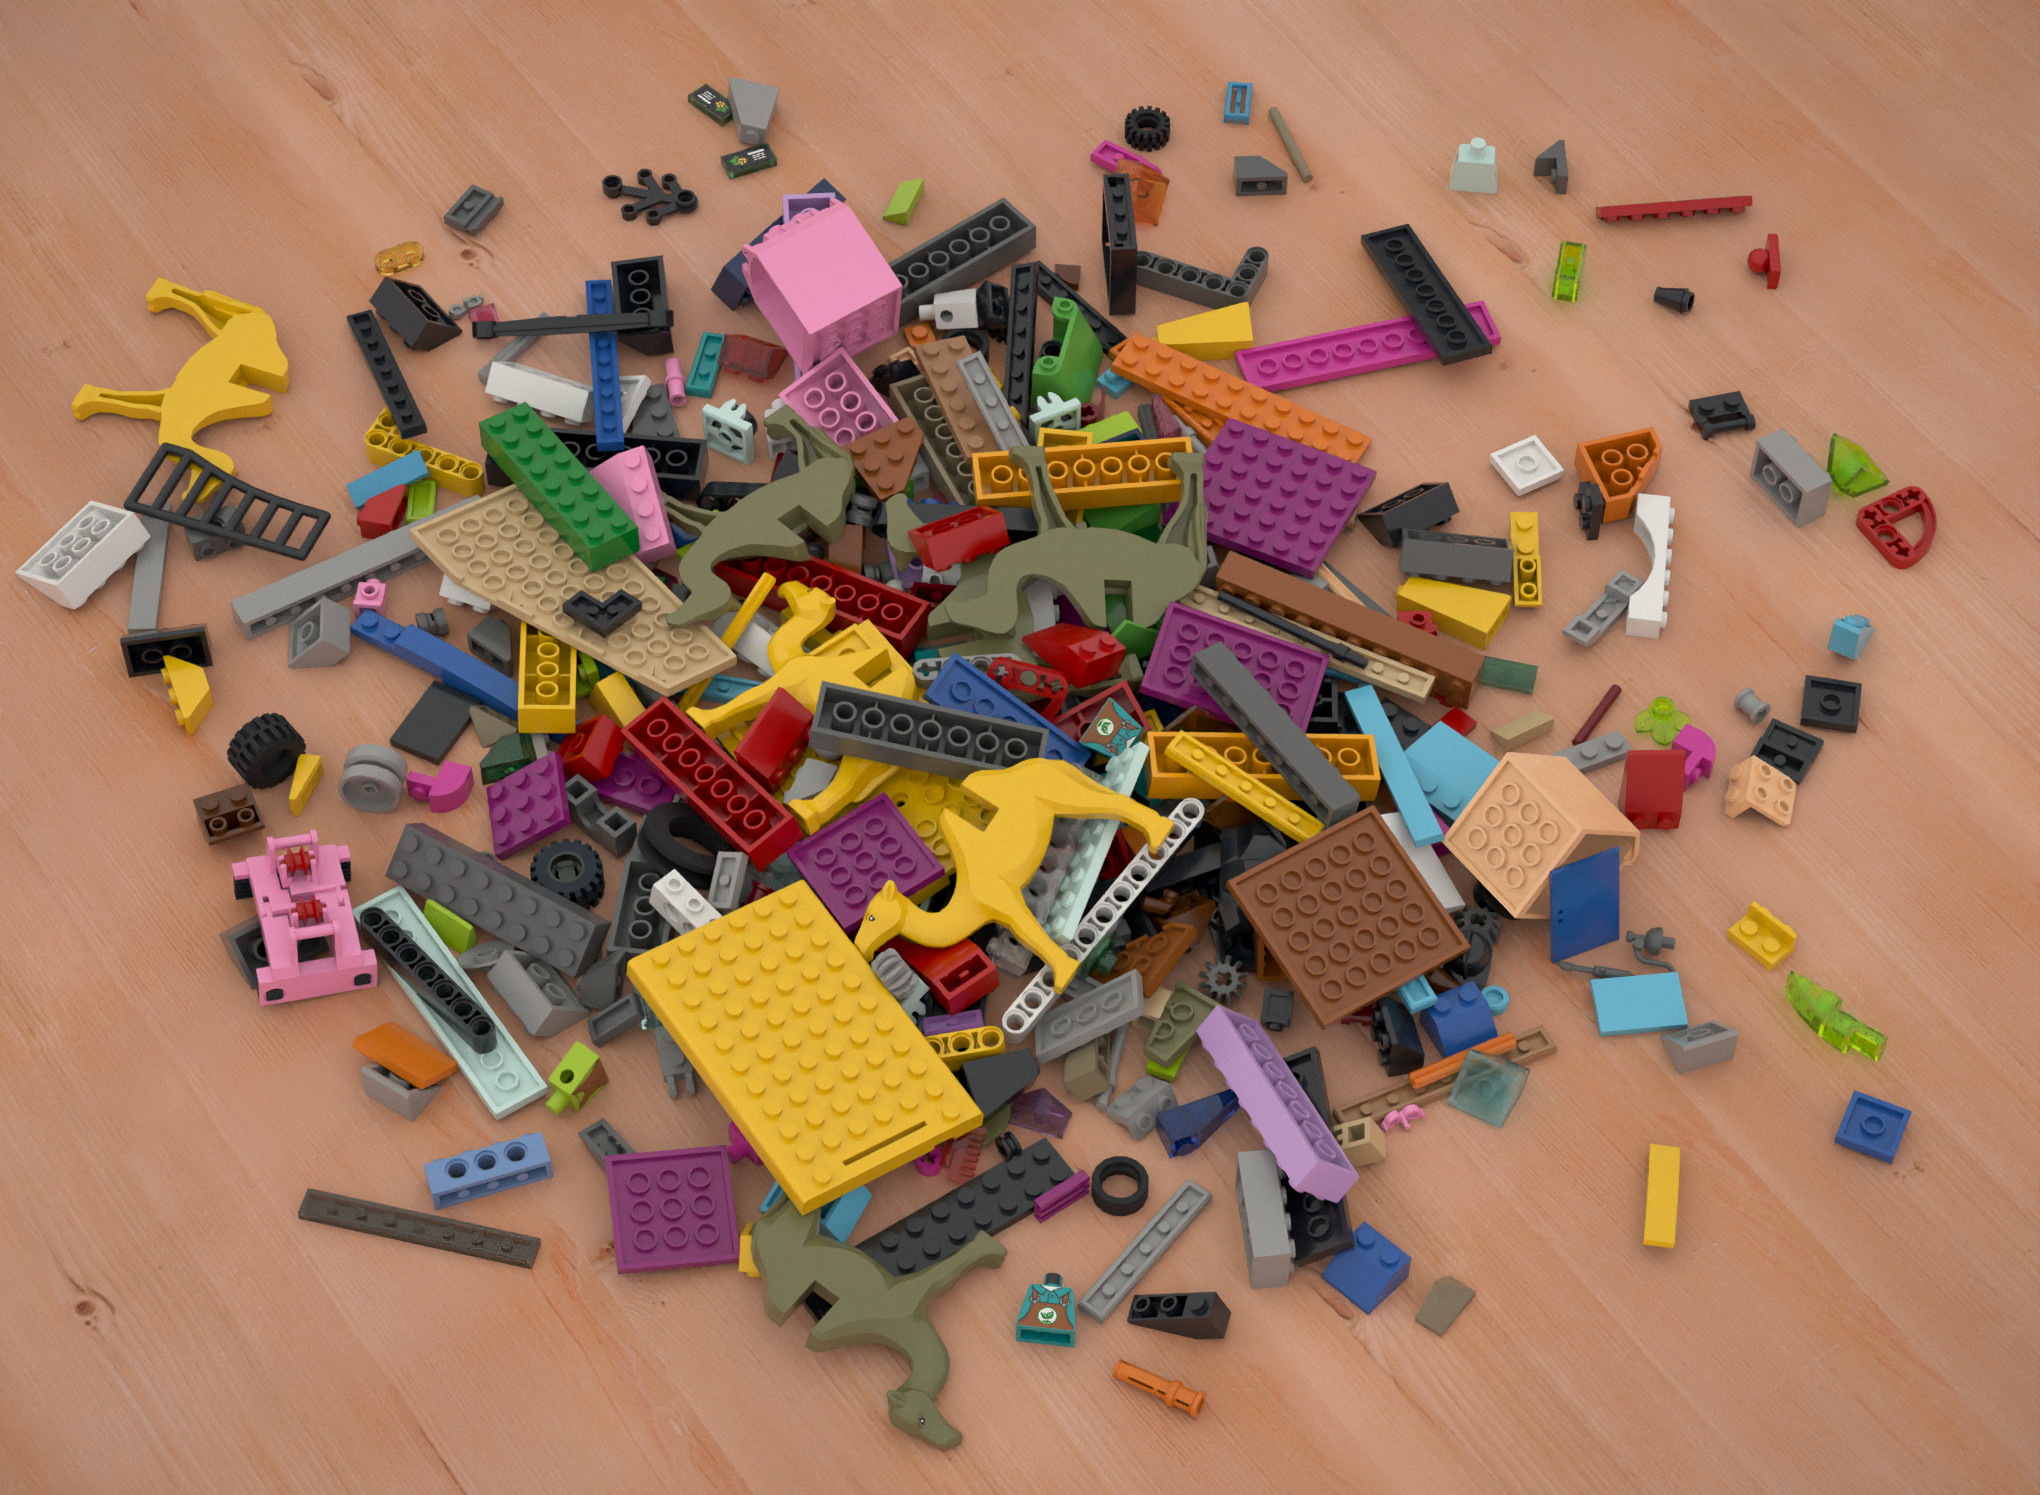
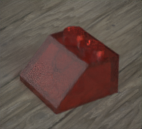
(751, 356)

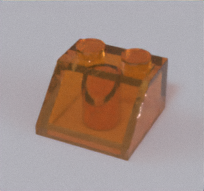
(1147, 190)

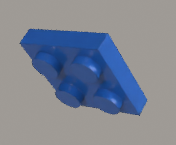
(1872, 1127)

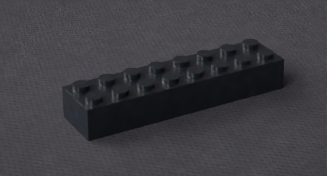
(678, 462)

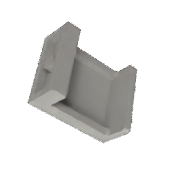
(733, 881)

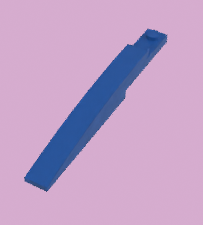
(444, 661)

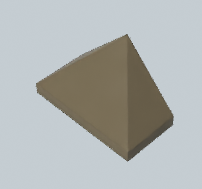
(491, 724)
(1444, 1304)

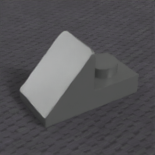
(1554, 164)

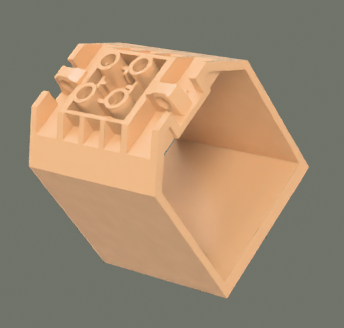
(1532, 820)

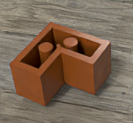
(849, 548)

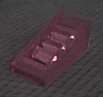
(1165, 421)

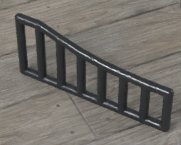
(229, 482)

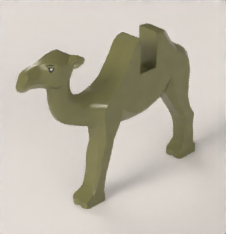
(764, 520)
(1094, 559)
(972, 586)
(867, 1304)

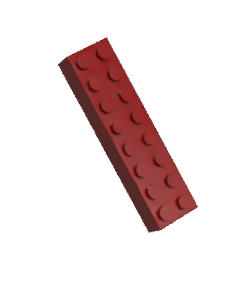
(858, 598)
(712, 783)

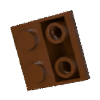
(228, 814)

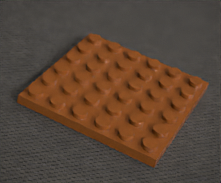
(1347, 916)

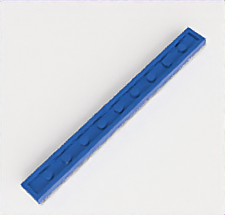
(605, 371)

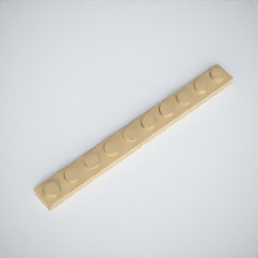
(1379, 671)

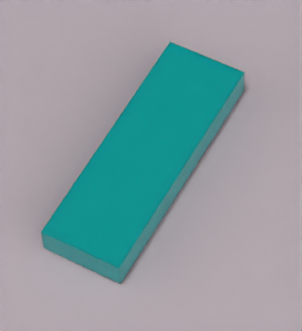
(705, 367)

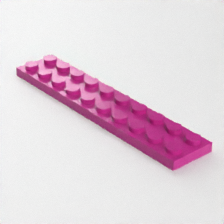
(1345, 352)

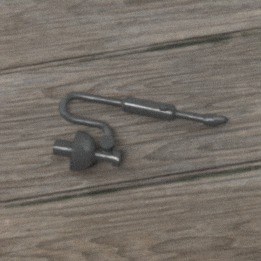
(1652, 941)

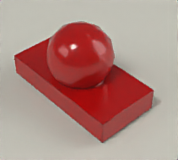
(1767, 261)

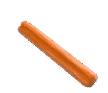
(1454, 1062)

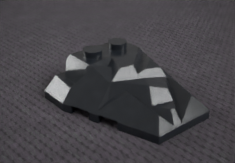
(1241, 850)

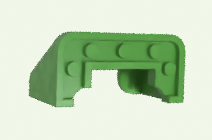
(1079, 360)

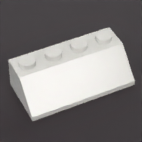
(542, 391)
(753, 640)

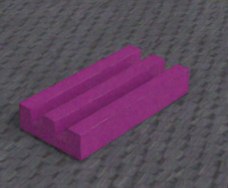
(1061, 1196)

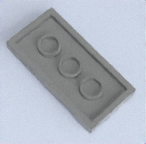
(1089, 1016)

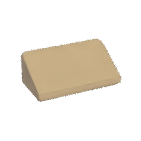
(1523, 729)

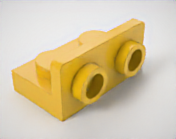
(1763, 936)

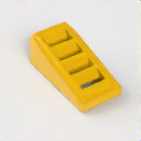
(306, 777)

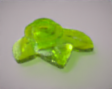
(1661, 724)

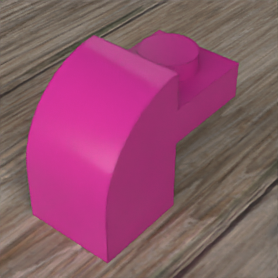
(1699, 754)
(444, 792)

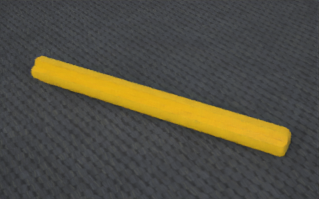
(731, 635)

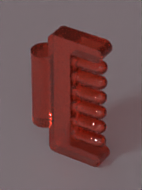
(955, 1154)

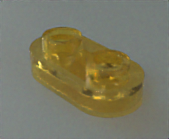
(399, 257)

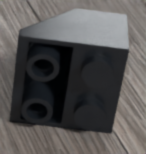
(1396, 1038)

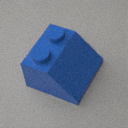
(1458, 1020)
(1368, 1270)

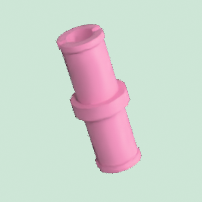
(675, 382)

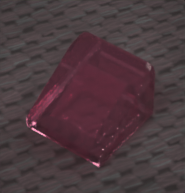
(484, 313)

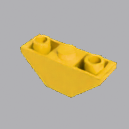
(188, 691)

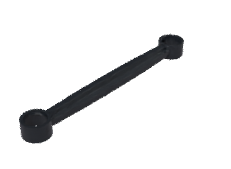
(573, 325)

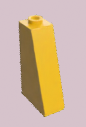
(1210, 334)
(1459, 610)

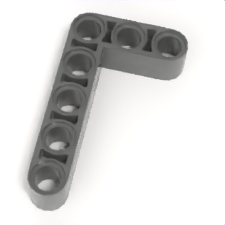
(1203, 285)

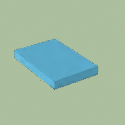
(1638, 1004)

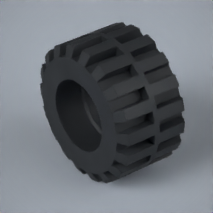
(266, 750)

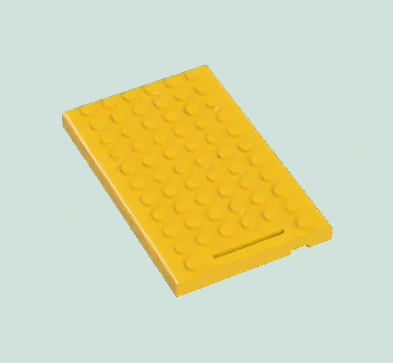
(803, 1046)

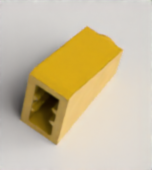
(616, 700)

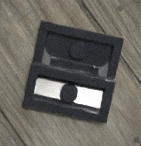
(1788, 749)

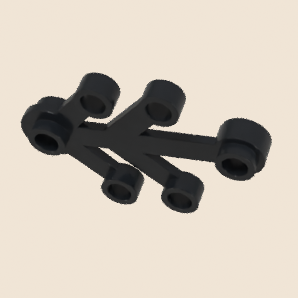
(681, 200)

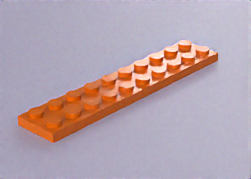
(1228, 397)

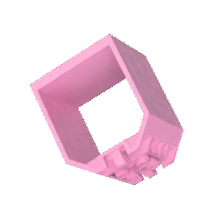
(823, 285)

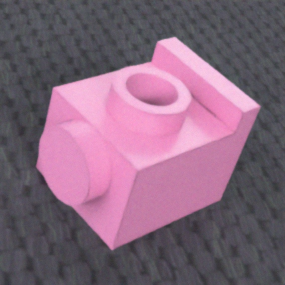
(371, 595)

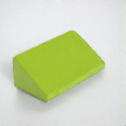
(904, 201)
(449, 927)

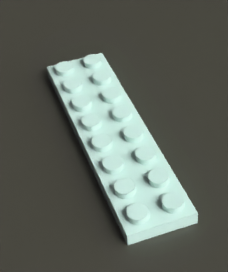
(1092, 850)

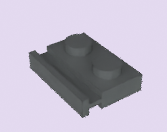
(473, 210)

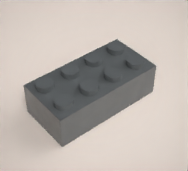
(1455, 556)
(635, 921)

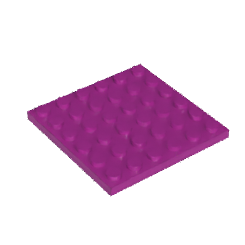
(1277, 497)

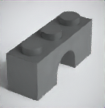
(611, 828)

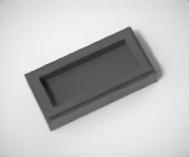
(616, 1019)

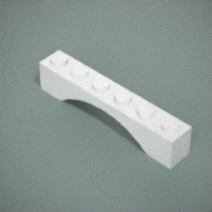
(1646, 604)

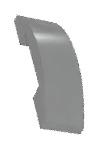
(1604, 611)

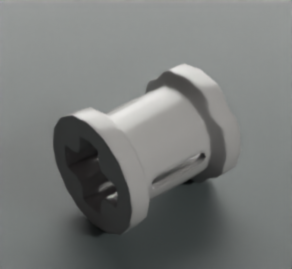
(1752, 706)

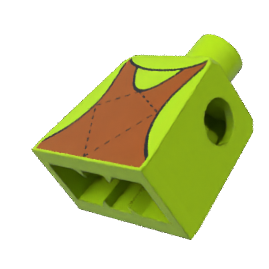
(576, 1079)

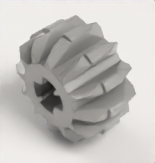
(895, 973)

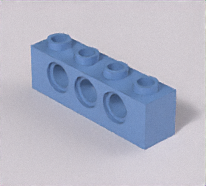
(501, 1177)

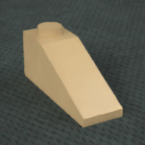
(1361, 1141)

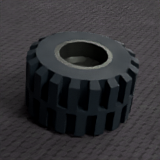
(570, 871)

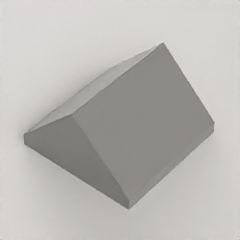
(1700, 1045)
(396, 1092)

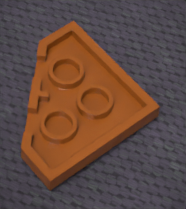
(887, 457)
(1152, 956)

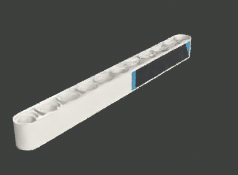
(1107, 907)

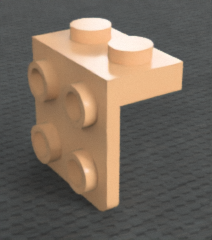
(1762, 788)

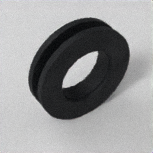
(666, 854)

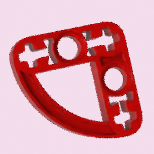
(1883, 525)
(1014, 681)

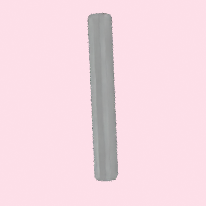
(509, 352)

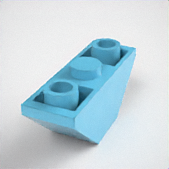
(1850, 635)

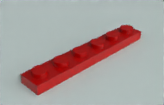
(1684, 207)

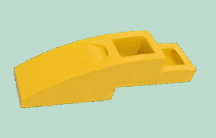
(1526, 561)

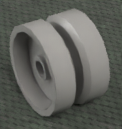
(373, 778)

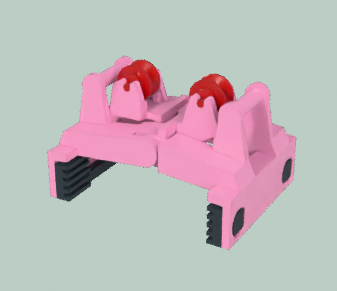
(316, 909)

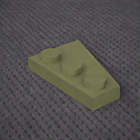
(1178, 1025)

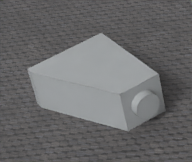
(752, 109)

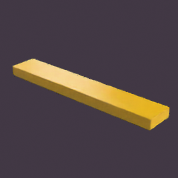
(1243, 788)

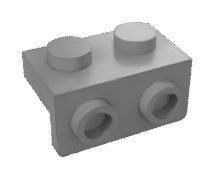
(1140, 1105)

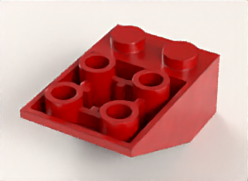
(954, 973)

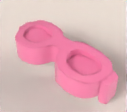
(1407, 1113)

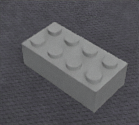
(1264, 1219)

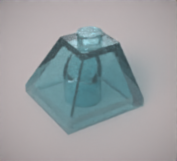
(1488, 1087)

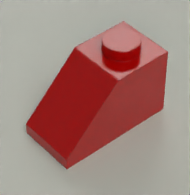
(383, 512)

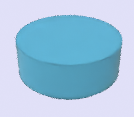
(1496, 998)

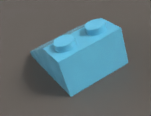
(837, 1216)

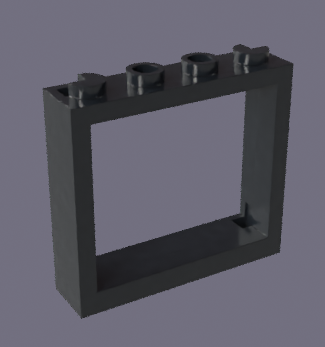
(1121, 255)

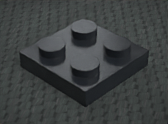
(1830, 704)

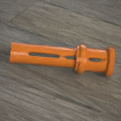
(1172, 1392)

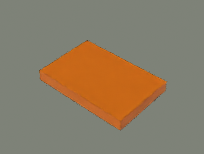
(405, 1055)

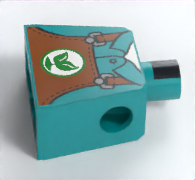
(1111, 731)
(1047, 1314)

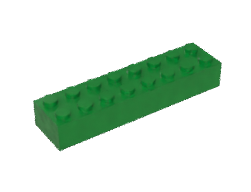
(559, 487)

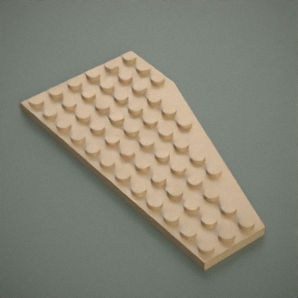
(523, 566)

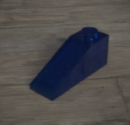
(1191, 1124)

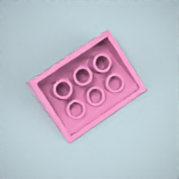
(838, 399)
(635, 488)

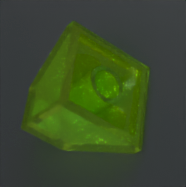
(1852, 468)

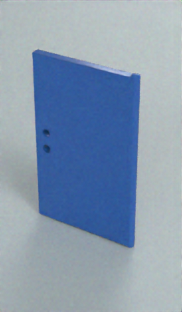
(1584, 904)

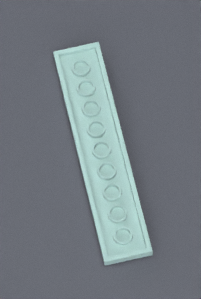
(500, 1078)

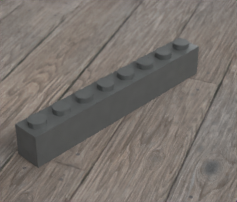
(1275, 734)

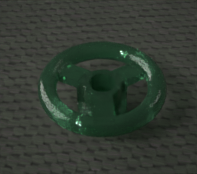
(1100, 957)

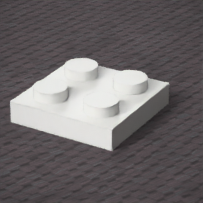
(1526, 465)

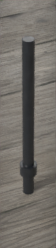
(1340, 652)

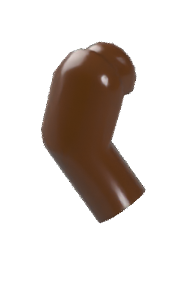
(1162, 905)

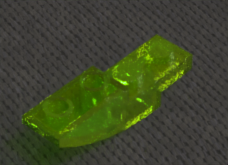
(1823, 1015)

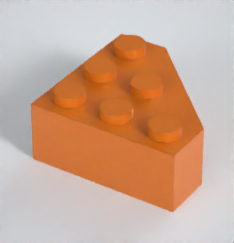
(1621, 467)

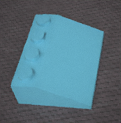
(1449, 770)

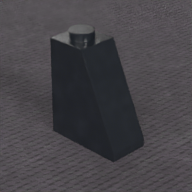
(998, 1080)

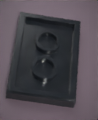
(435, 723)

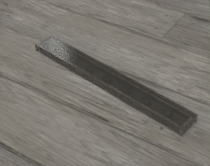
(419, 1228)

